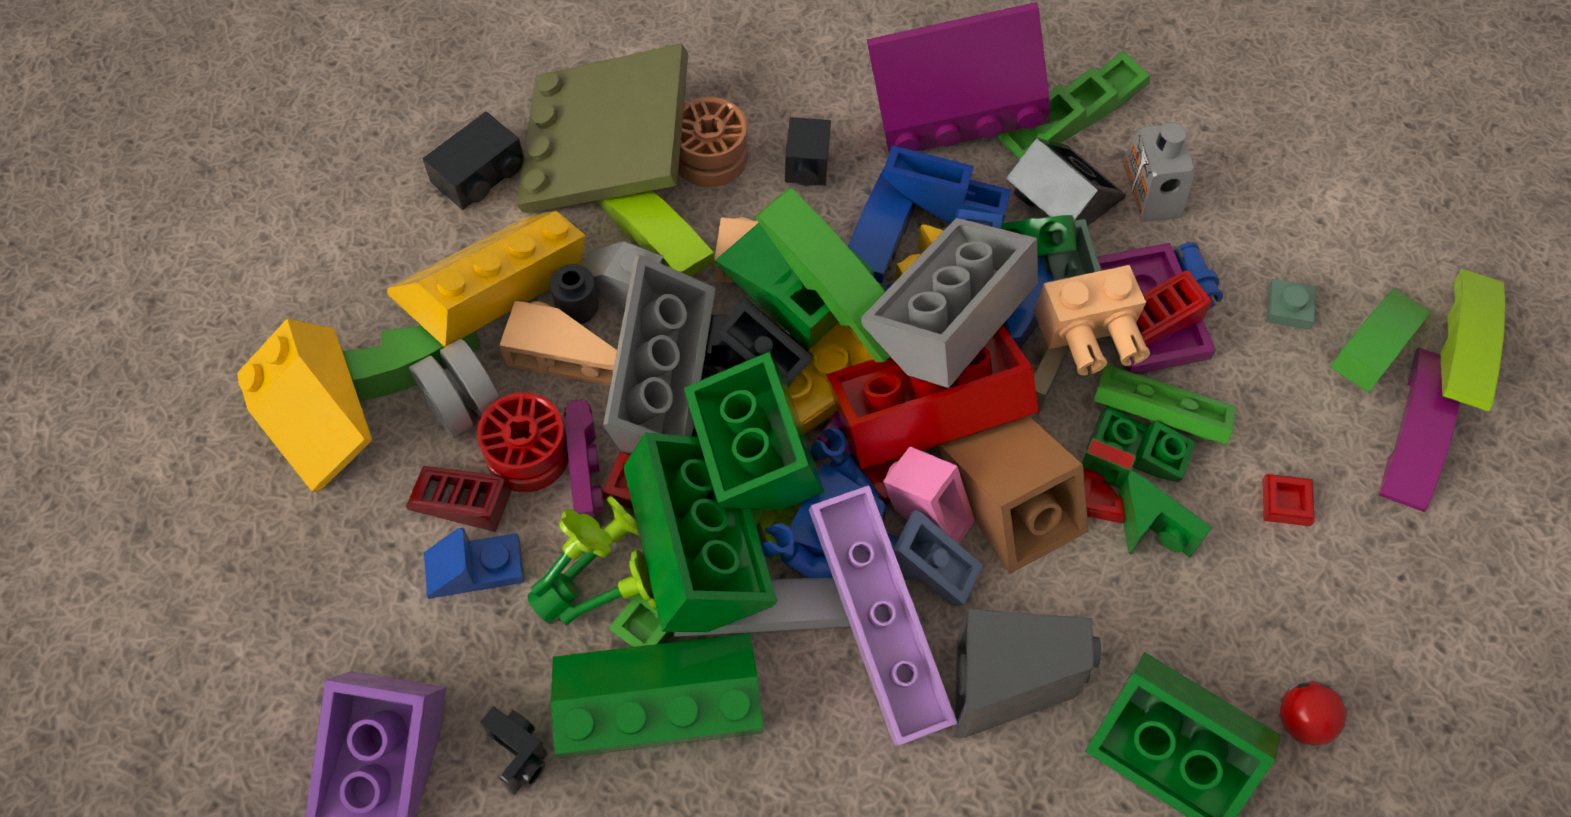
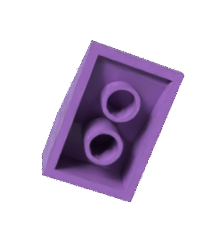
(374, 746)

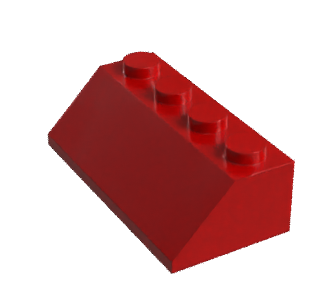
(890, 410)

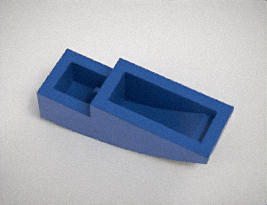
(942, 184)

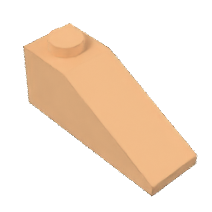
(555, 344)

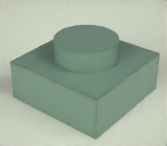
(1290, 304)

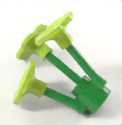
(556, 593)

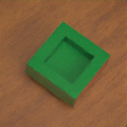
(1109, 461)

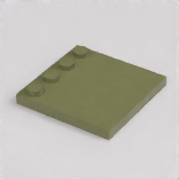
(604, 130)

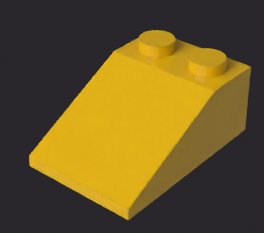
(306, 400)

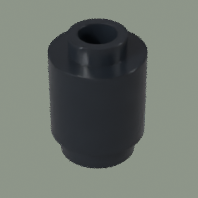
(575, 292)

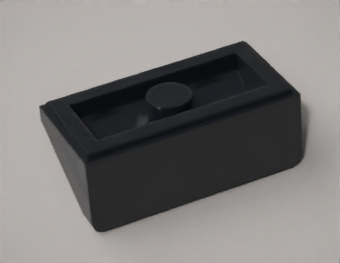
(754, 334)

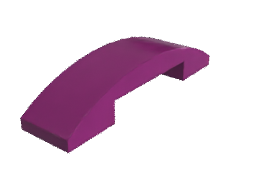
(1422, 436)

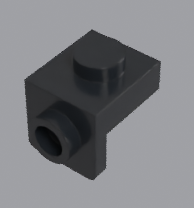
(516, 736)

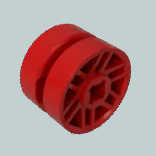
(523, 441)

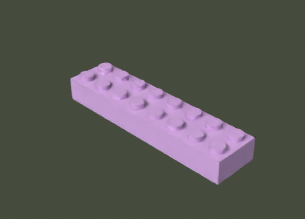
(882, 616)

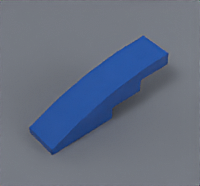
(881, 227)

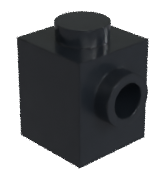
(807, 151)

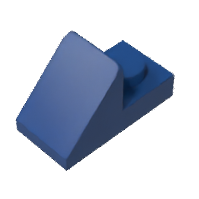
(474, 565)

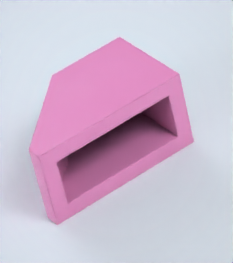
(932, 488)

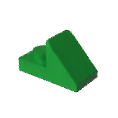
(1154, 510)

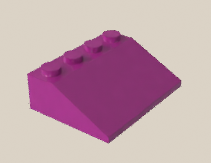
(962, 79)

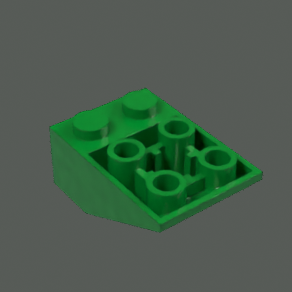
(771, 282)

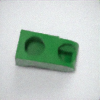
(1053, 234)

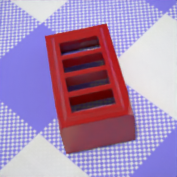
(1183, 297)

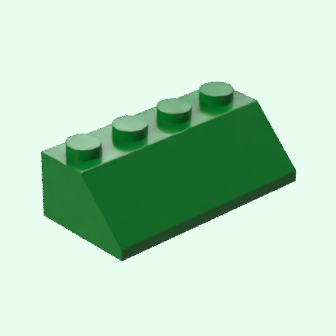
(698, 556)
(655, 696)

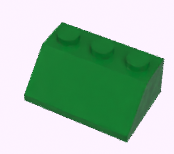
(753, 437)
(1183, 742)

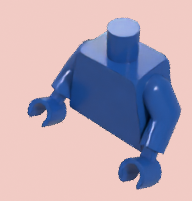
(799, 542)

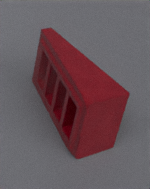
(484, 517)

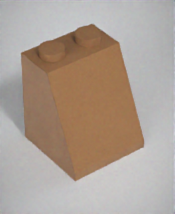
(1021, 489)

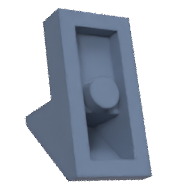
(936, 559)

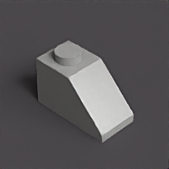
(613, 269)

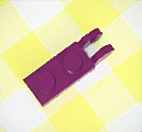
(582, 458)

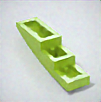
(659, 229)
(1474, 340)

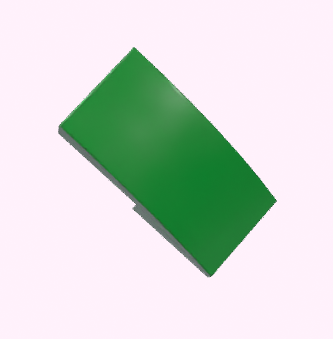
(1157, 447)

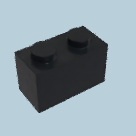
(474, 160)

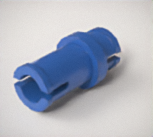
(1198, 268)

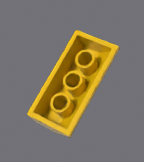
(489, 276)

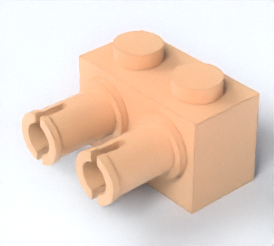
(1093, 307)

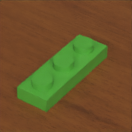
(1166, 404)

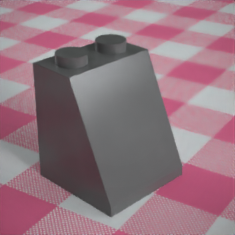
(1019, 665)

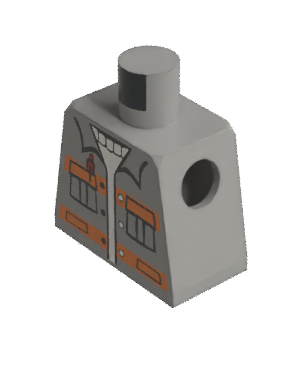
(1157, 158)

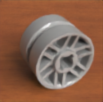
(456, 388)

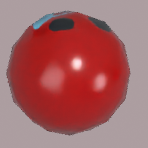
(1313, 713)

